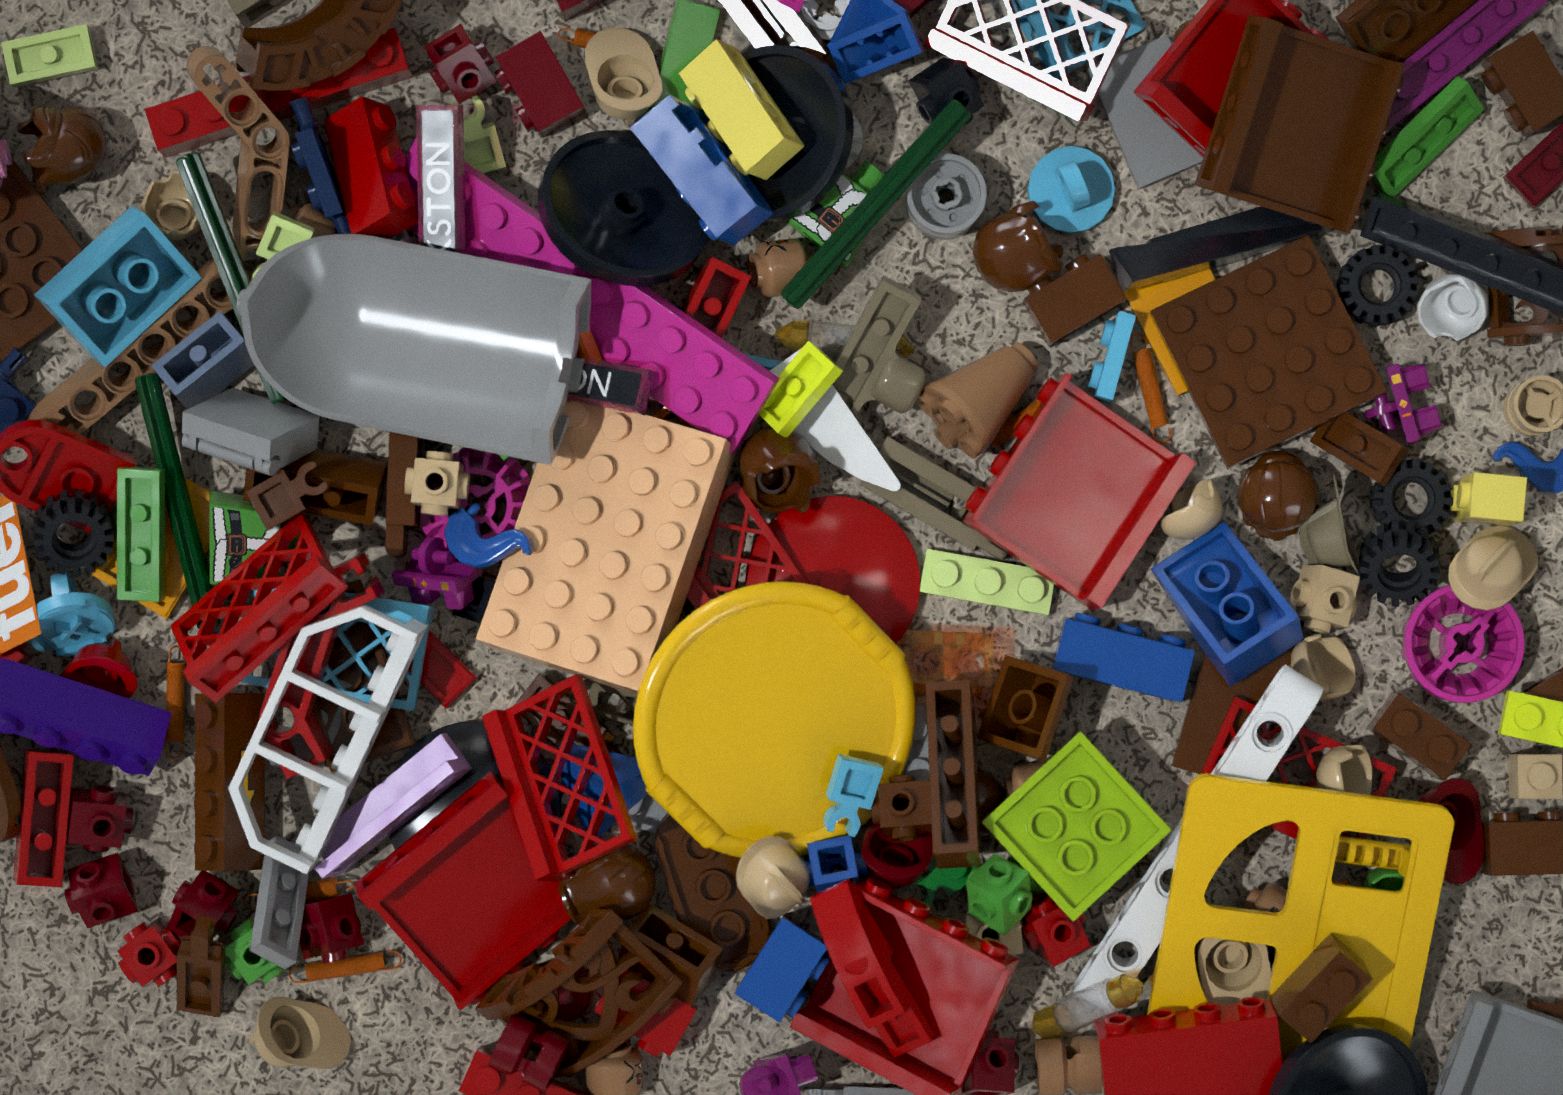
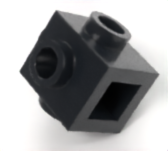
(941, 84)

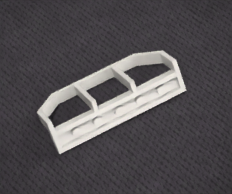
(348, 759)

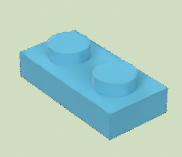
(1116, 338)

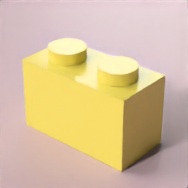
(1489, 499)

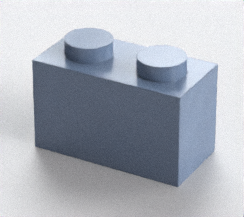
(204, 362)

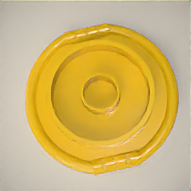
(758, 703)

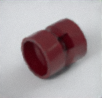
(515, 1045)

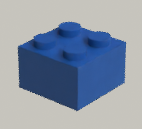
(782, 969)

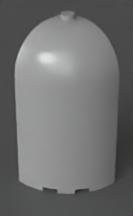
(420, 341)

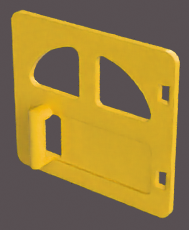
(1379, 925)

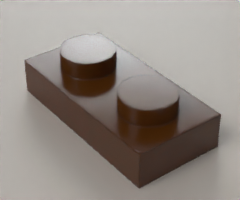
(1360, 447)

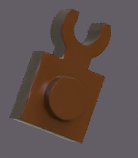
(282, 498)

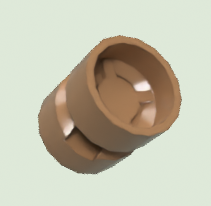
(1068, 1065)

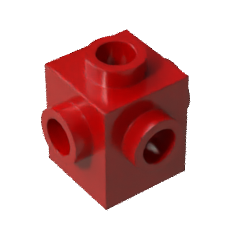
(1052, 931)
(162, 942)

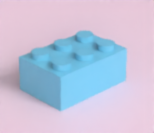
(118, 286)

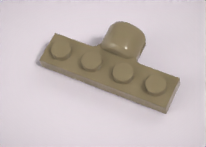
(870, 357)

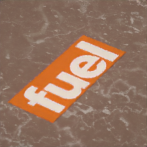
(17, 602)

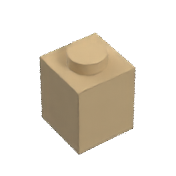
(1535, 776)

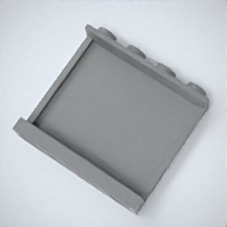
(1503, 1051)

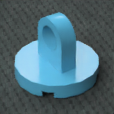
(1071, 189)
(71, 618)

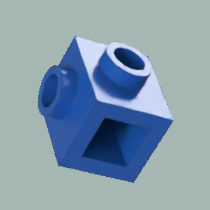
(832, 855)

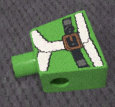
(831, 211)
(235, 534)

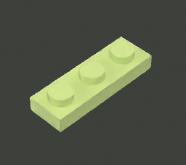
(985, 582)

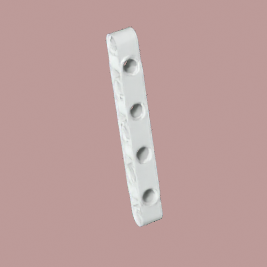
(1285, 701)

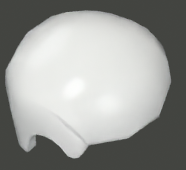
(1453, 307)

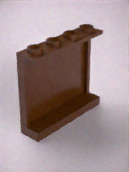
(1300, 124)

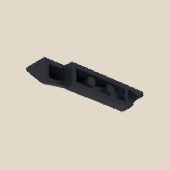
(1207, 246)

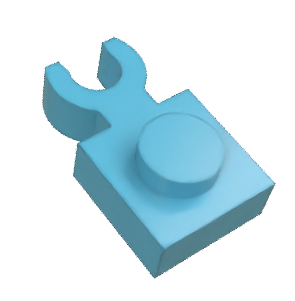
(851, 787)

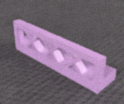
(392, 804)

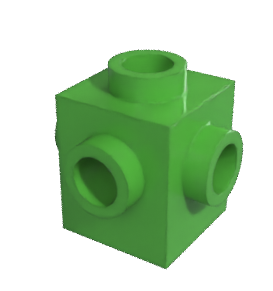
(999, 893)
(244, 962)

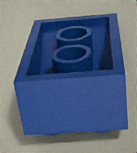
(1228, 603)

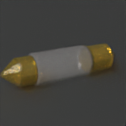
(826, 335)
(1087, 1006)

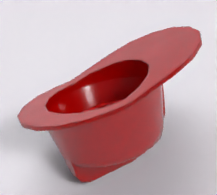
(103, 668)

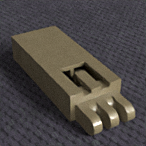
(927, 493)

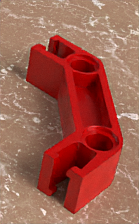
(313, 663)

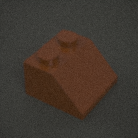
(1025, 708)

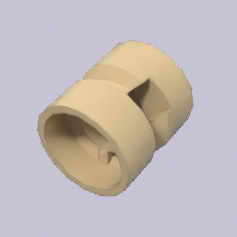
(1534, 406)

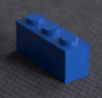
(1123, 658)

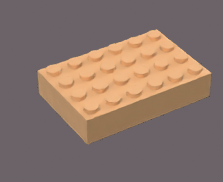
(612, 545)

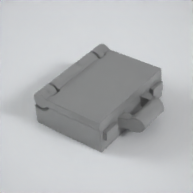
(250, 431)

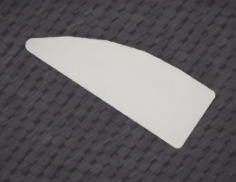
(841, 439)

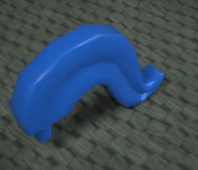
(1542, 475)
(472, 549)

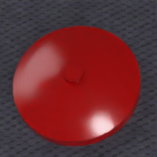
(849, 551)

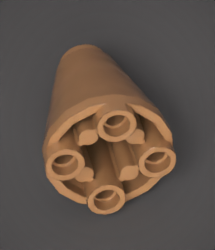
(978, 398)

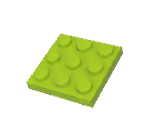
(1076, 826)

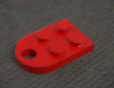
(57, 463)

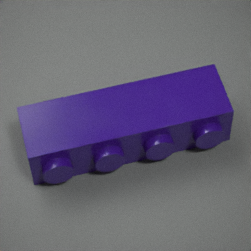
(81, 718)

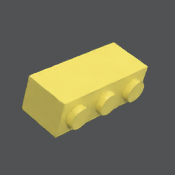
(740, 110)

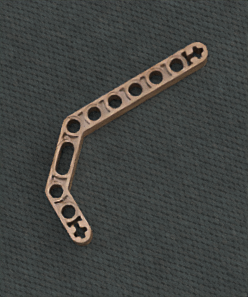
(247, 236)

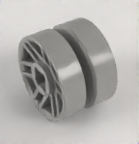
(956, 216)

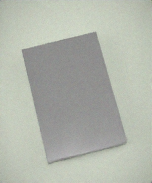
(1143, 137)

